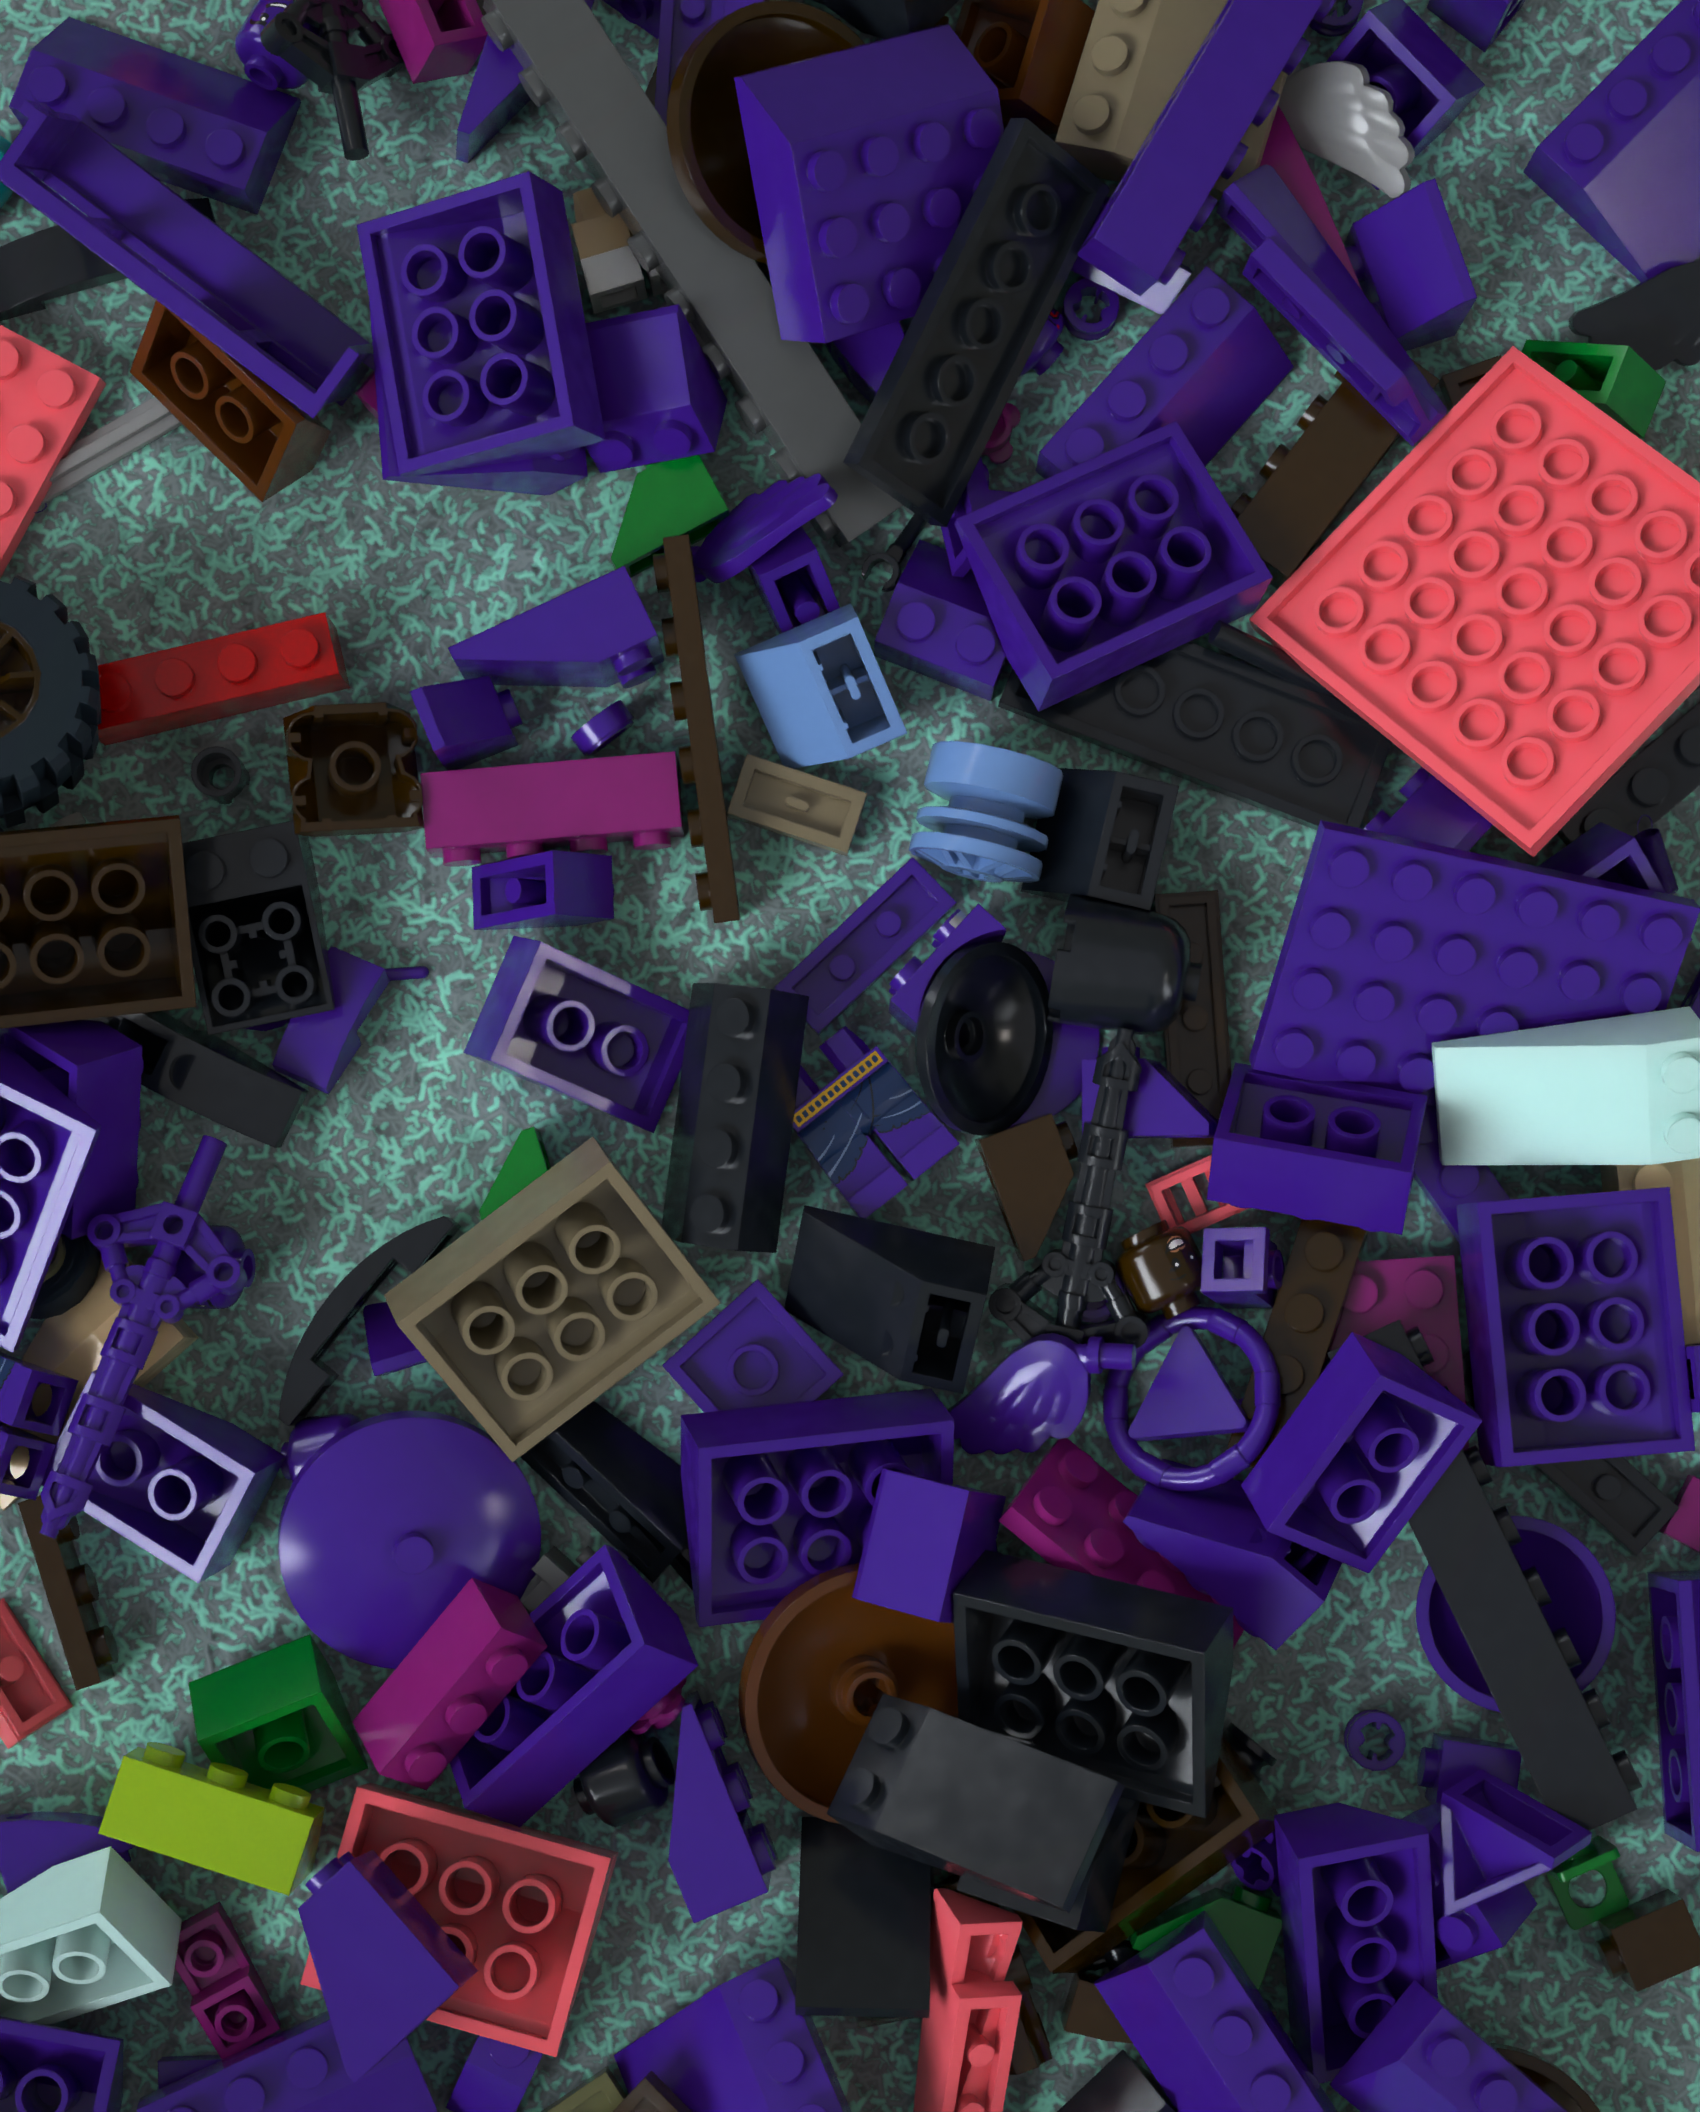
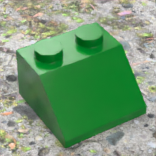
(278, 1719)

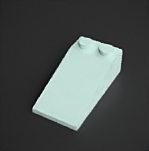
(1572, 1093)
(83, 1940)

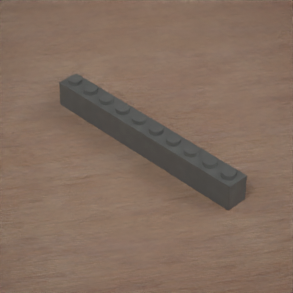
(720, 291)

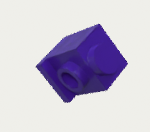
(1249, 1268)

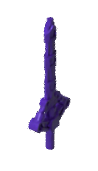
(146, 1299)

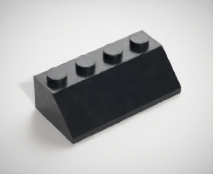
(734, 1117)

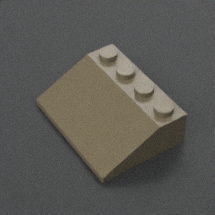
(1128, 75)
(550, 1300)

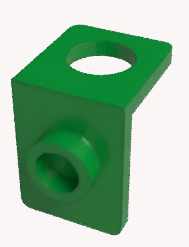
(1593, 1857)

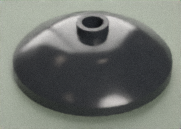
(984, 1038)

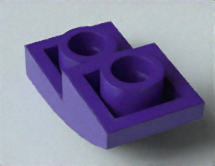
(323, 1044)

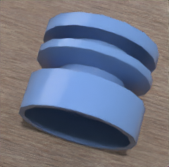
(988, 800)

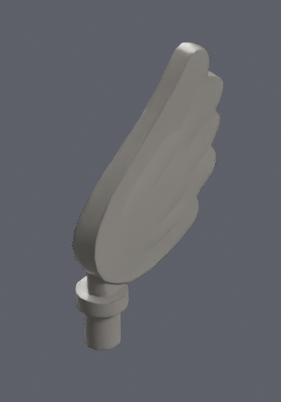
(1348, 123)

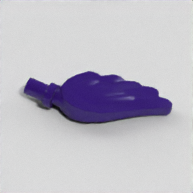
(759, 525)
(1035, 1393)

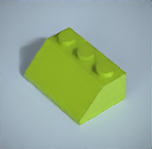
(214, 1818)

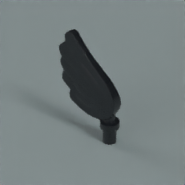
(1652, 318)

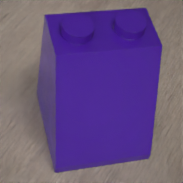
(376, 1958)

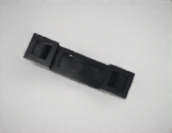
(53, 266)
(308, 1375)

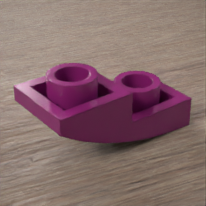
(223, 1983)

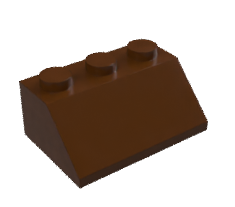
(227, 406)

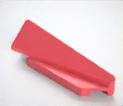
(972, 2009)

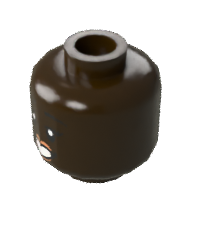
(1161, 1269)

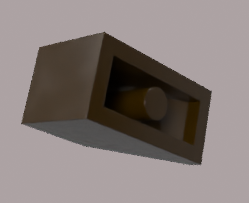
(1029, 1177)

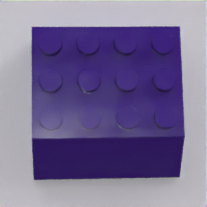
(865, 175)

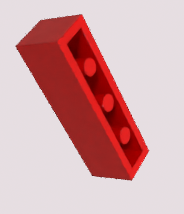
(220, 678)

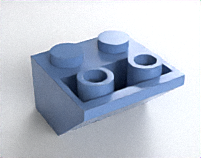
(821, 691)

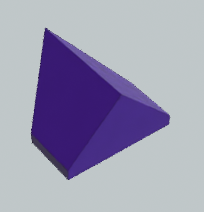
(1498, 1839)

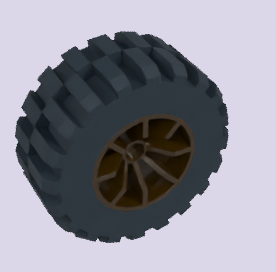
(45, 700)

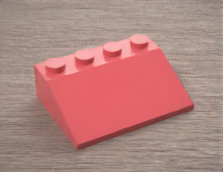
(504, 1895)

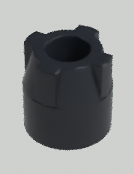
(205, 766)

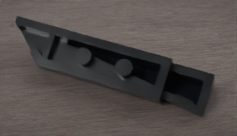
(619, 1487)

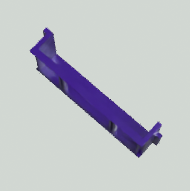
(193, 251)

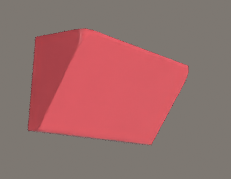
(27, 1687)

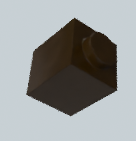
(1649, 1941)

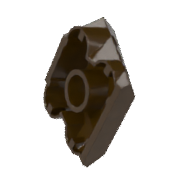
(353, 770)

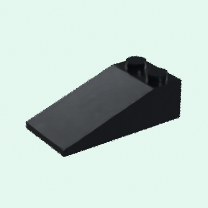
(975, 1803)

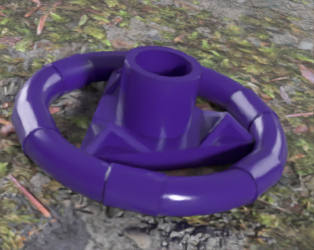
(1193, 1401)

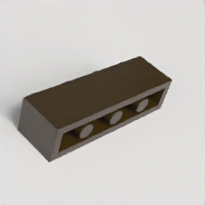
(1316, 477)

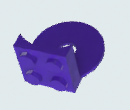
(1070, 1042)

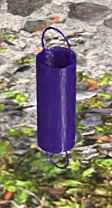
(1655, 852)

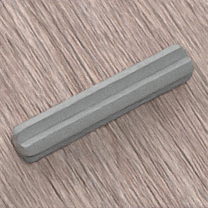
(111, 445)

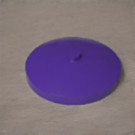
(396, 1526)

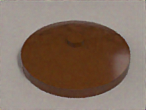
(820, 1676)

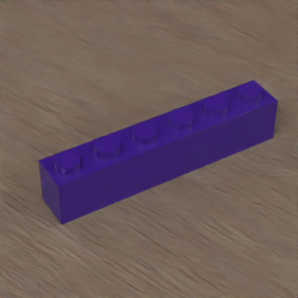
(1198, 139)

